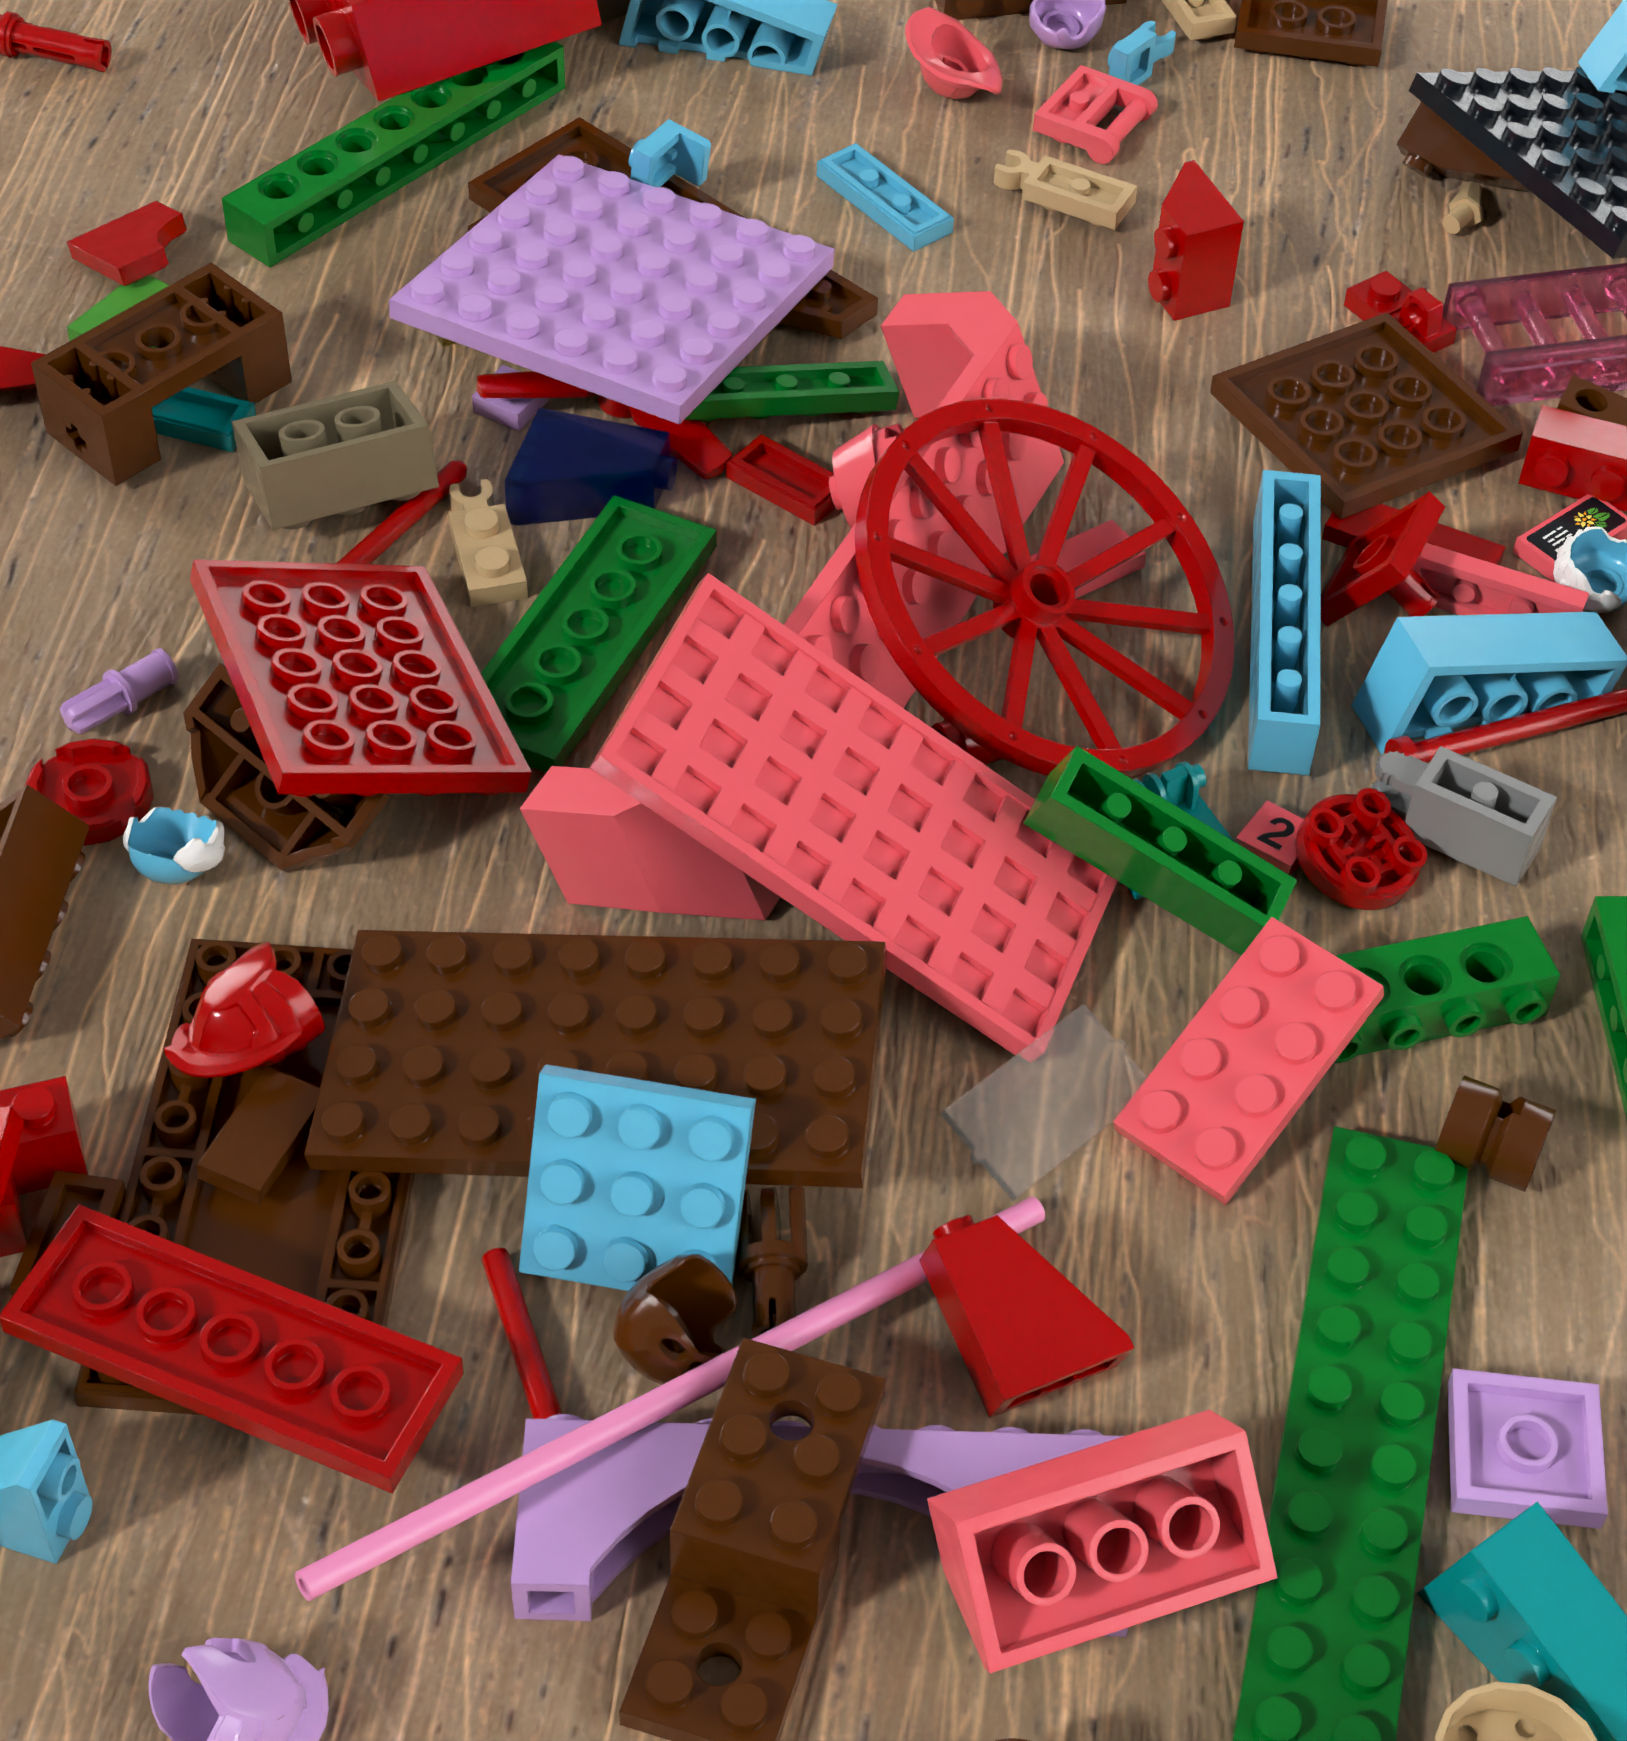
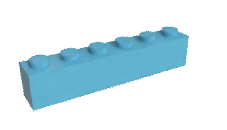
(1285, 624)

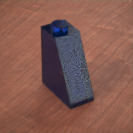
(579, 462)

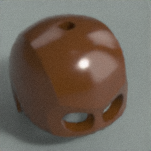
(671, 1317)

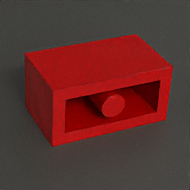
(1577, 457)

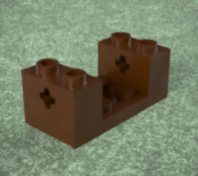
(106, 381)

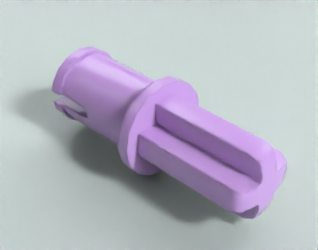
(119, 692)

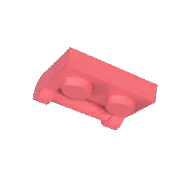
(1083, 102)

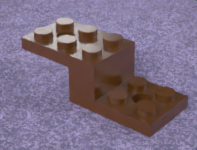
(753, 1548)

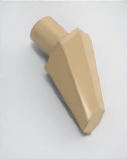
(1464, 209)

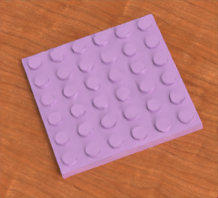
(614, 287)

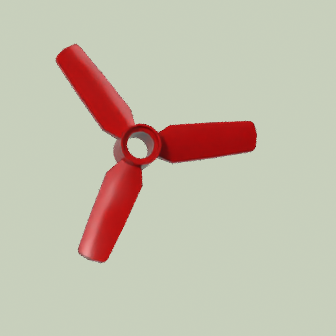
(688, 442)

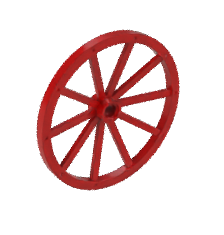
(1039, 596)

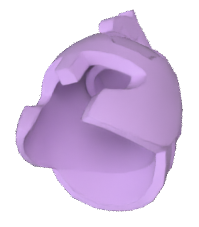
(241, 1695)

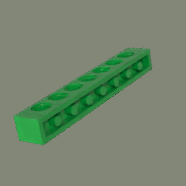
(384, 152)

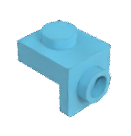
(670, 152)

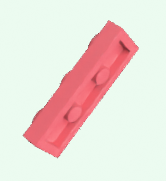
(1485, 588)

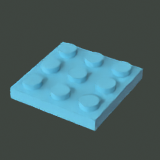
(632, 1177)

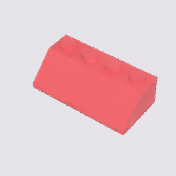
(1103, 1538)

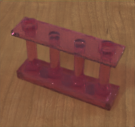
(1531, 299)

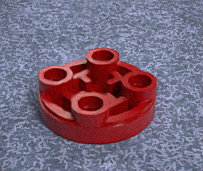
(1359, 850)

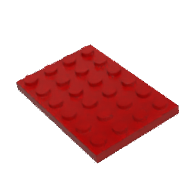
(356, 680)

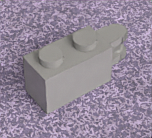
(1467, 810)

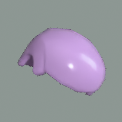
(1066, 22)

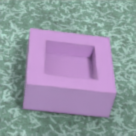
(508, 411)

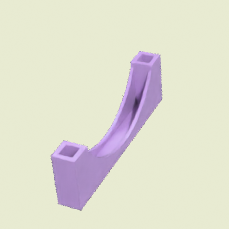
(616, 1504)

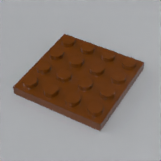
(1365, 414)

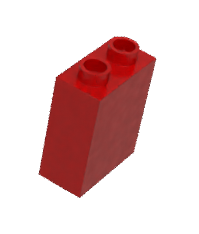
(421, 42)

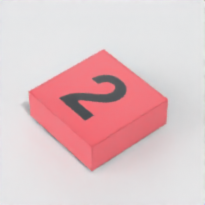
(1272, 836)

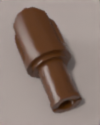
(773, 1262)

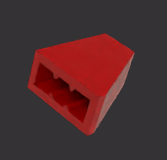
(1016, 1314)

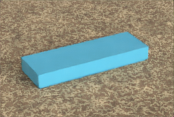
(885, 197)

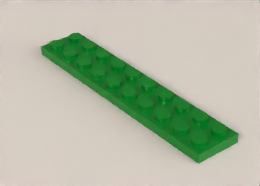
(1355, 1448)

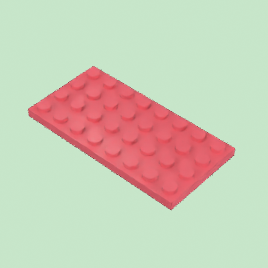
(857, 815)

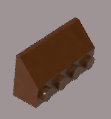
(36, 866)

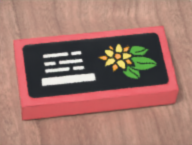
(1541, 544)

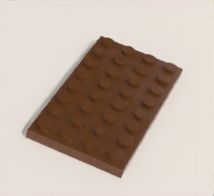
(452, 1028)

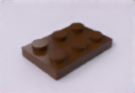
(1314, 29)

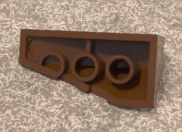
(1437, 147)

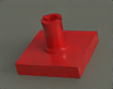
(1384, 562)

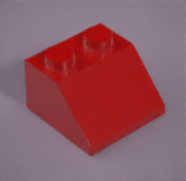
(1195, 247)

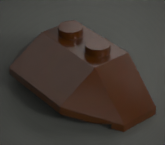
(241, 793)

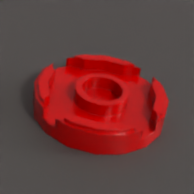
(96, 784)

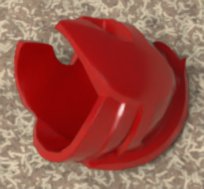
(246, 1019)

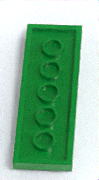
(592, 625)

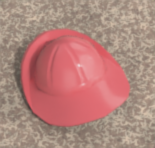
(951, 56)

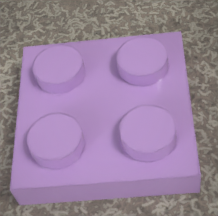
(1526, 1444)

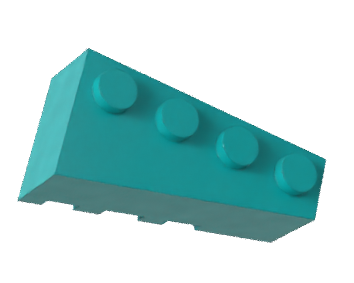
(1540, 1619)

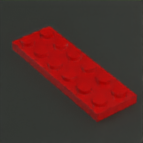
(234, 1347)

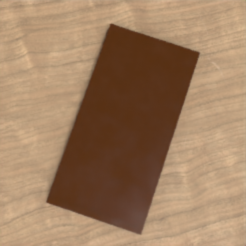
(314, 1230)

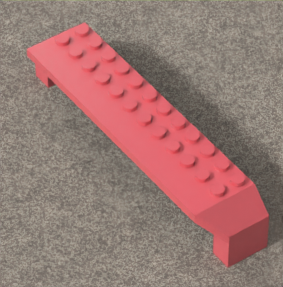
(946, 351)

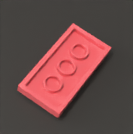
(1248, 1060)

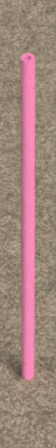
(617, 1424)

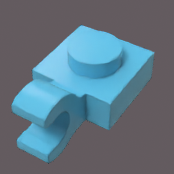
(1135, 54)

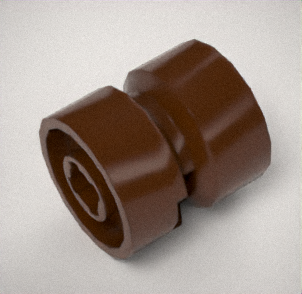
(1495, 1132)

